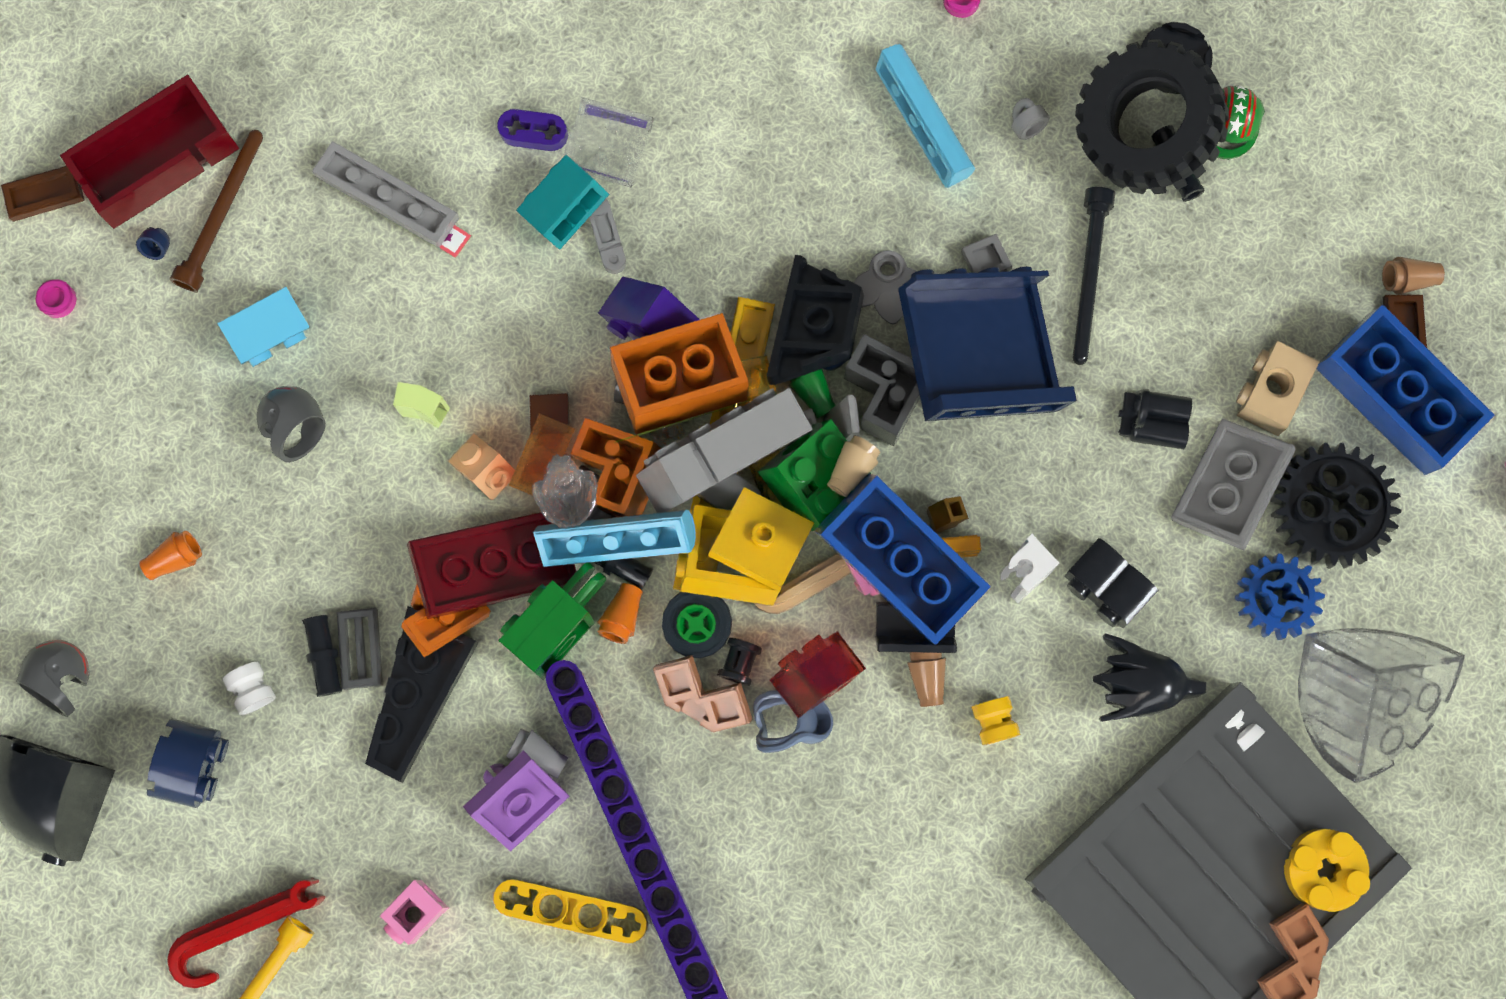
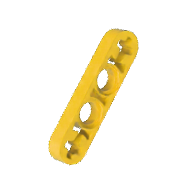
(569, 916)

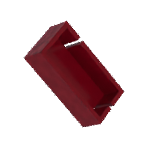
(149, 152)

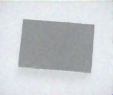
(1233, 484)

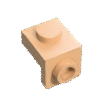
(482, 466)

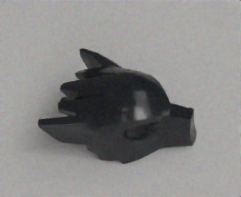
(1143, 681)

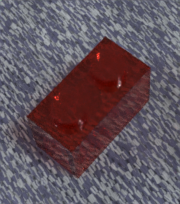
(816, 673)

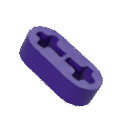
(531, 138)

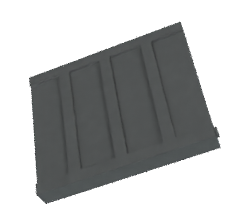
(1192, 855)

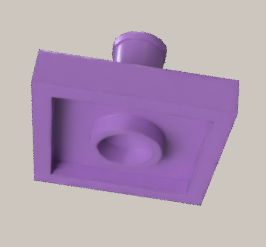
(515, 800)

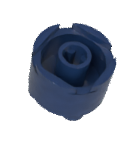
(185, 763)

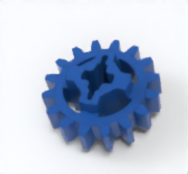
(1264, 591)

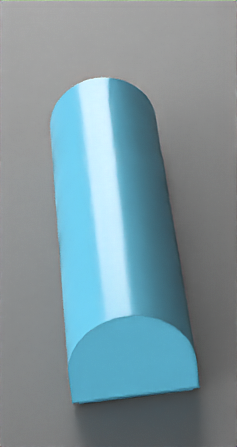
(923, 116)
(617, 538)

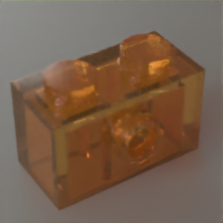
(546, 440)

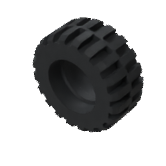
(1123, 81)

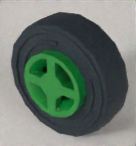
(688, 633)

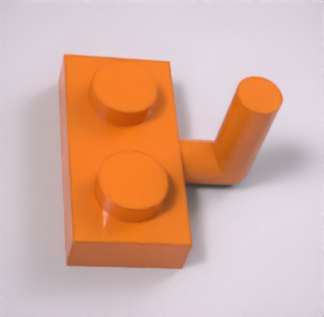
(436, 632)

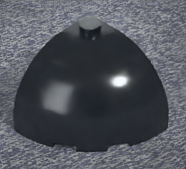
(50, 798)

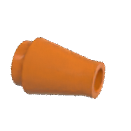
(173, 554)
(620, 616)

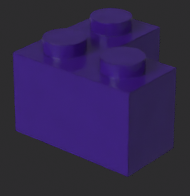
(643, 309)

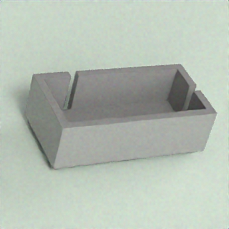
(722, 449)

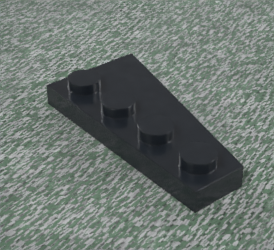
(414, 701)

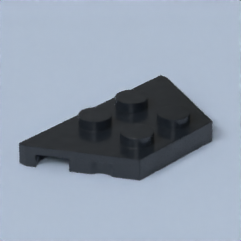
(815, 323)

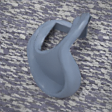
(810, 728)

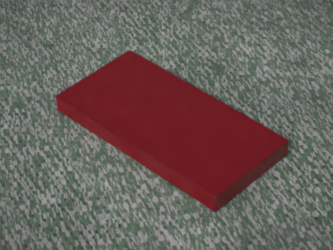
(482, 565)

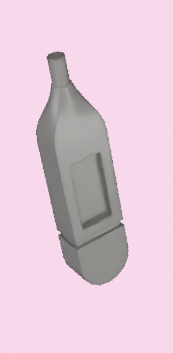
(608, 239)

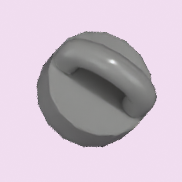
(1029, 122)

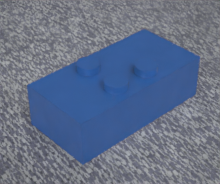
(1404, 391)
(902, 558)

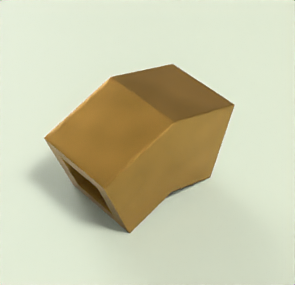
(946, 514)

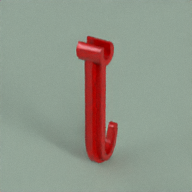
(234, 926)

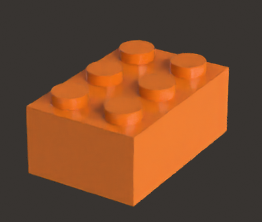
(679, 373)

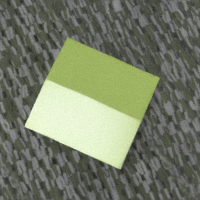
(420, 403)

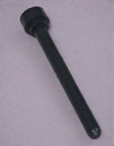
(1098, 204)

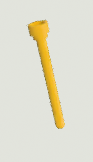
(291, 937)

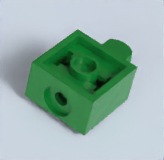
(802, 472)
(552, 621)

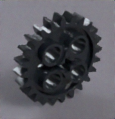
(1317, 532)

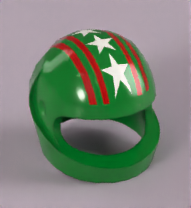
(1244, 120)

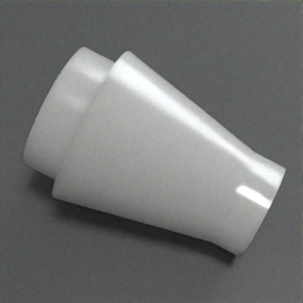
(539, 750)

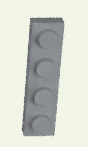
(385, 194)

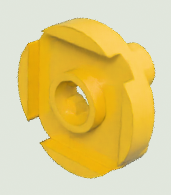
(1348, 880)

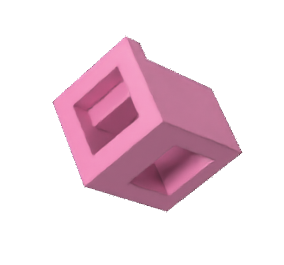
(396, 915)

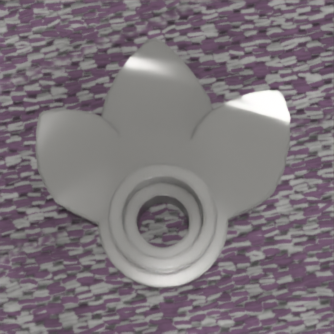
(883, 289)

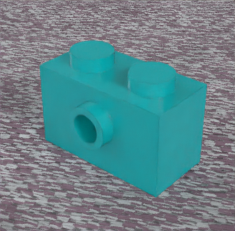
(562, 202)

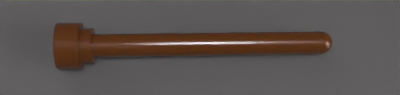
(189, 273)

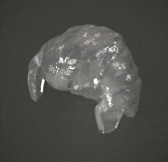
(565, 493)

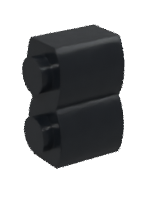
(1110, 583)

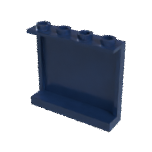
(981, 344)

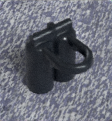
(1156, 418)

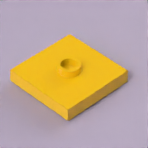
(761, 539)

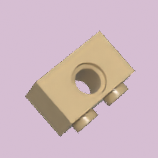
(1293, 374)

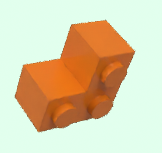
(618, 486)

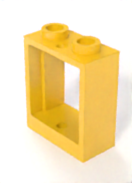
(717, 583)

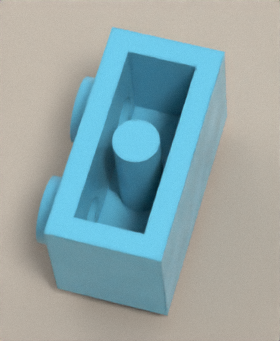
(264, 326)

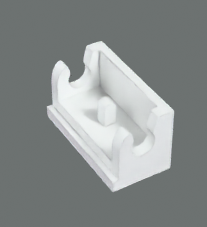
(1033, 564)

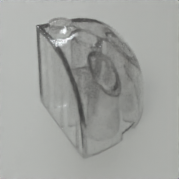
(1371, 695)

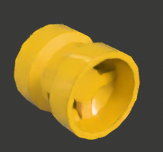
(995, 720)

